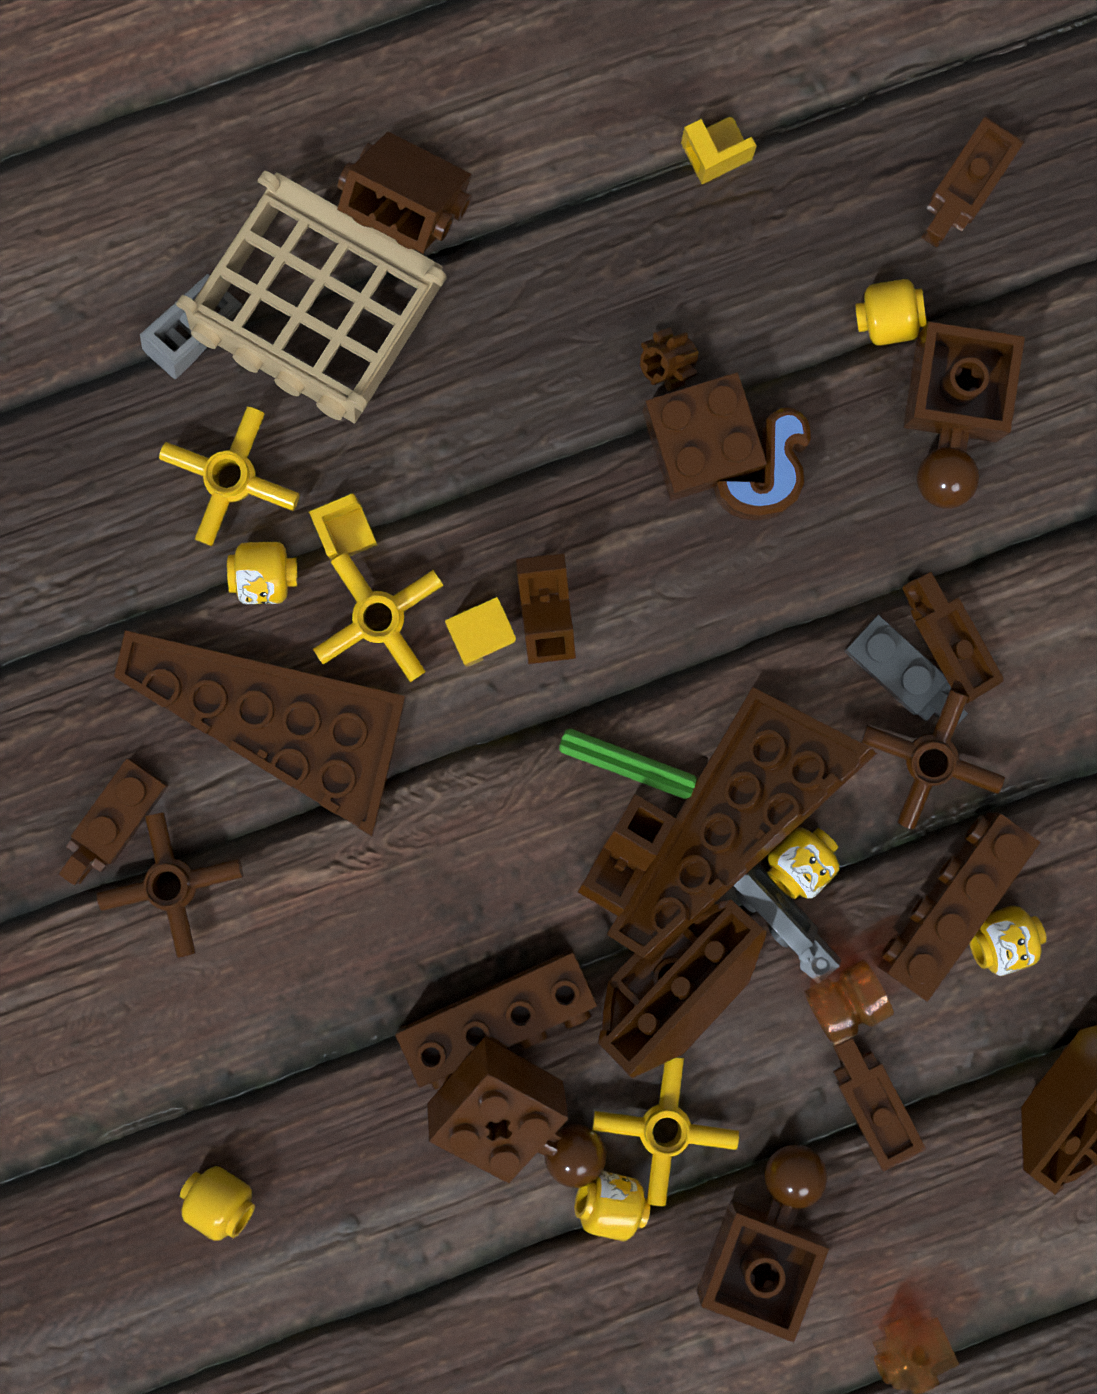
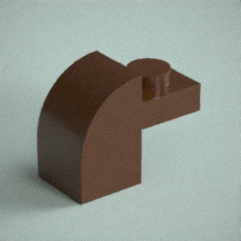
(546, 608)
(626, 855)

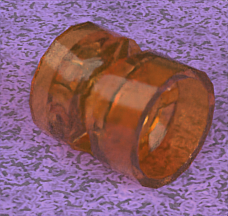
(849, 1002)

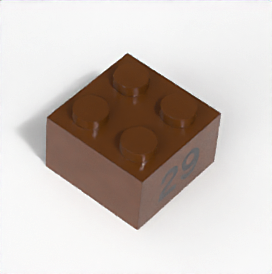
(704, 436)

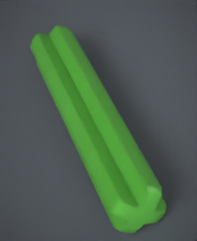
(627, 763)

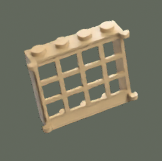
(289, 372)

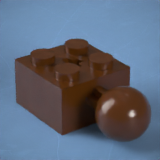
(938, 405)
(507, 1110)
(749, 1237)

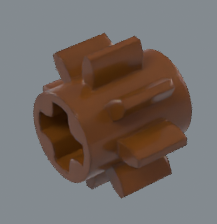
(669, 358)

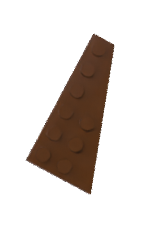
(296, 725)
(750, 796)

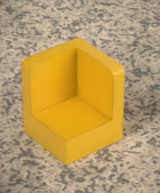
(716, 148)
(343, 527)
(480, 631)

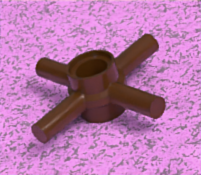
(940, 740)
(151, 890)

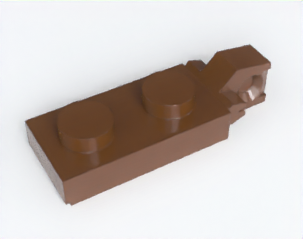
(971, 179)
(952, 638)
(112, 820)
(876, 1106)

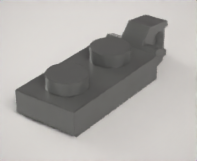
(900, 669)
(787, 923)

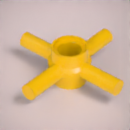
(211, 468)
(359, 629)
(663, 1152)

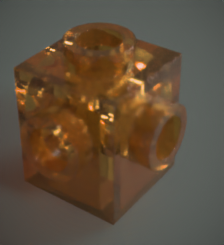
(913, 1354)

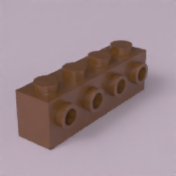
(958, 904)
(505, 1013)

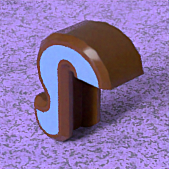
(781, 477)

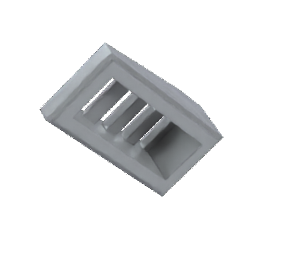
(164, 328)

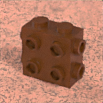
(404, 192)

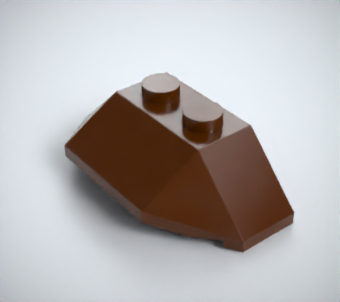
(669, 1002)
(1062, 1117)

